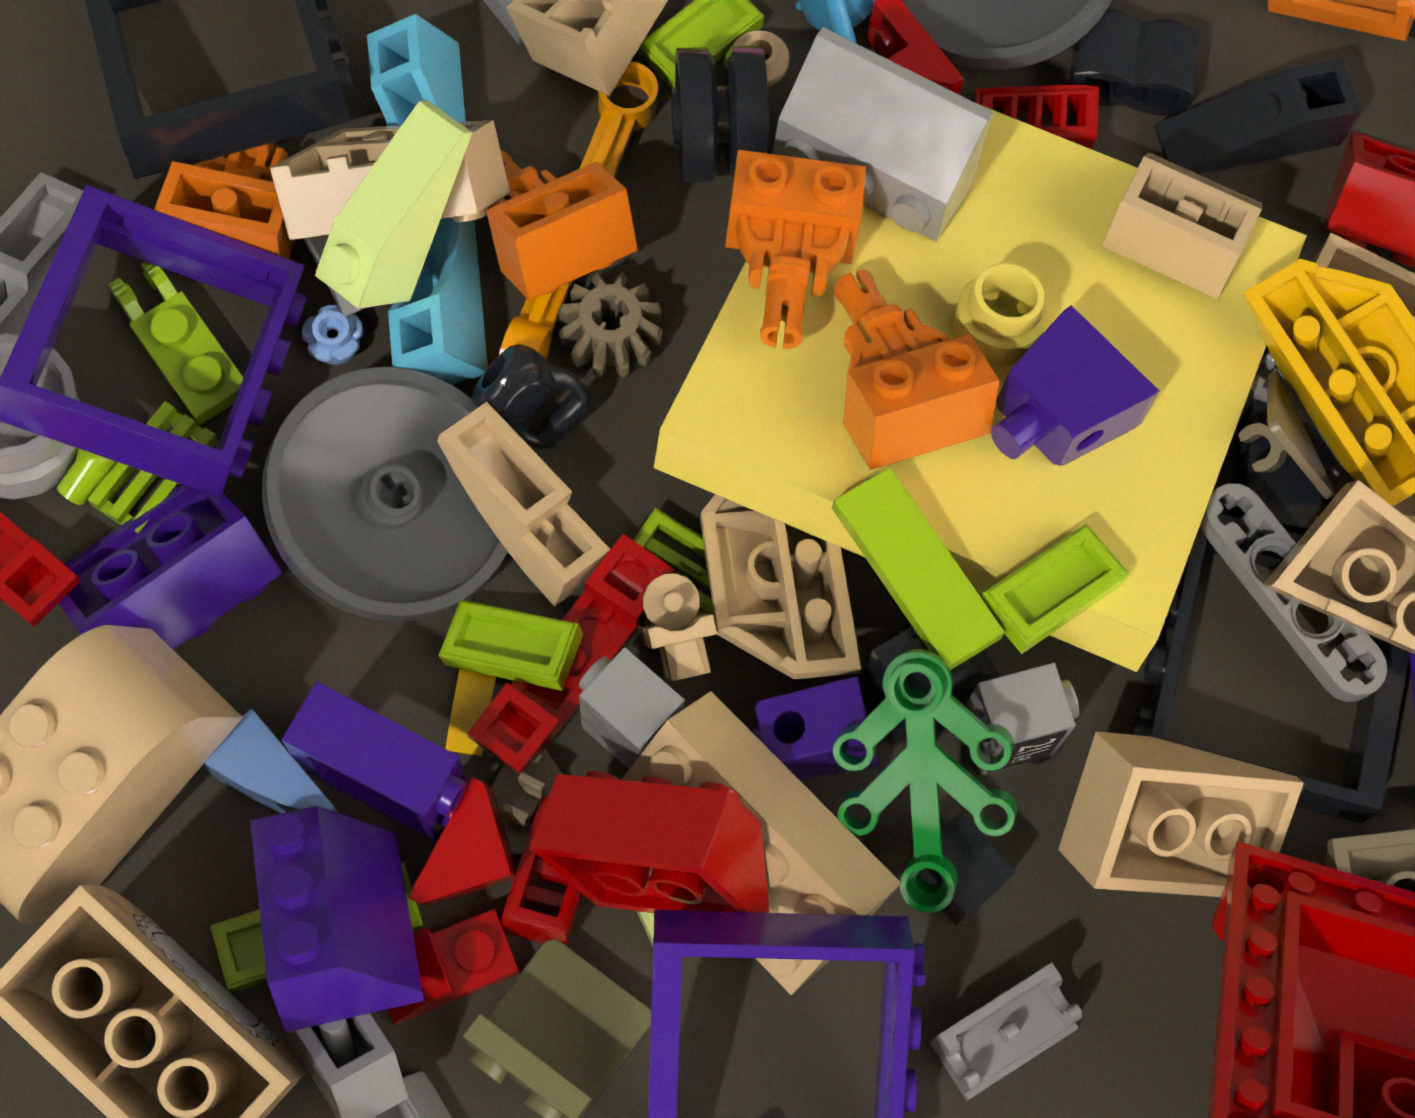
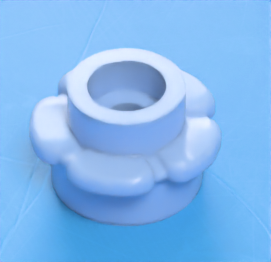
(336, 349)

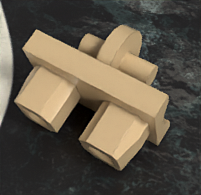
(677, 630)

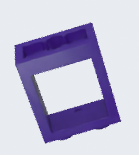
(376, 761)

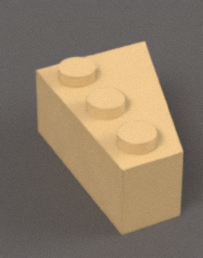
(585, 37)
(325, 175)

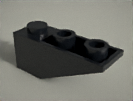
(1265, 120)

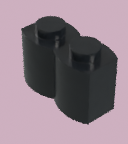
(1138, 63)

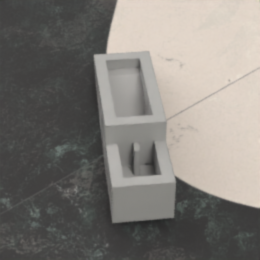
(28, 244)

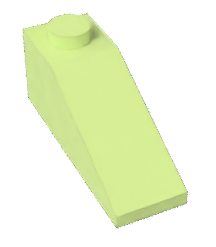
(395, 212)

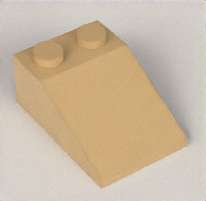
(1170, 815)

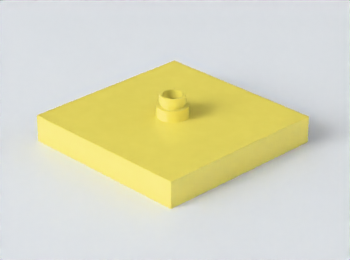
(1014, 256)

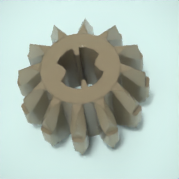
(610, 303)

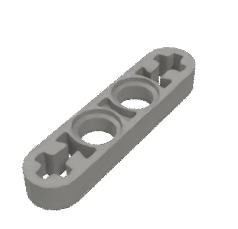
(1281, 608)

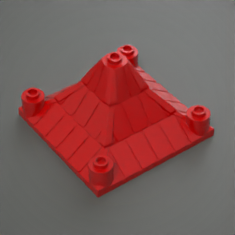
(1312, 993)

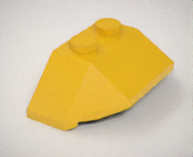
(1350, 363)

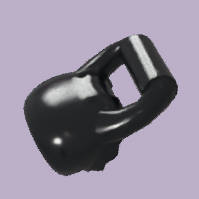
(521, 383)

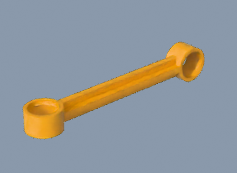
(607, 147)

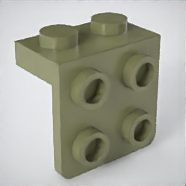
(559, 1032)

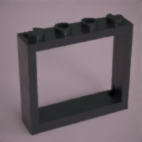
(229, 121)
(1374, 718)

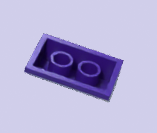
(176, 575)
(333, 917)

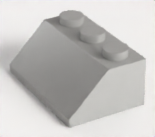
(905, 130)

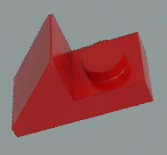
(903, 40)
(459, 963)

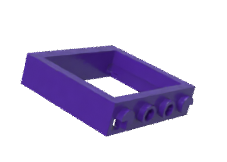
(186, 251)
(789, 937)

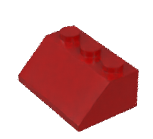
(1375, 197)
(653, 844)

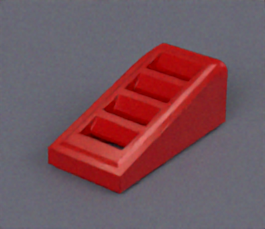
(1051, 99)
(532, 924)

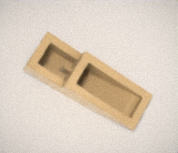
(522, 503)

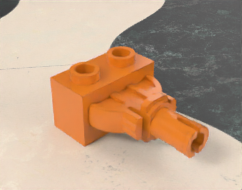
(231, 197)
(795, 222)
(559, 226)
(908, 381)

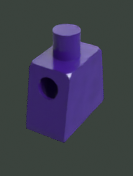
(1070, 394)
(821, 716)

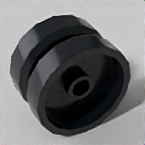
(718, 114)

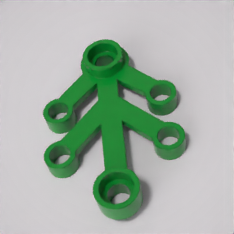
(925, 768)

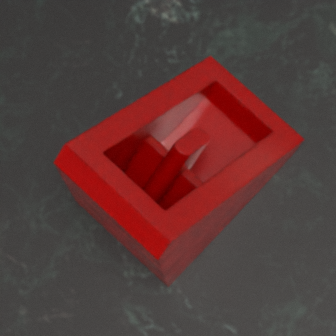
(470, 851)

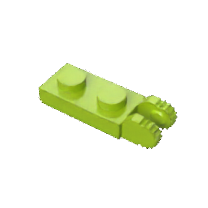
(181, 346)

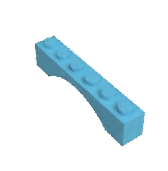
(444, 320)

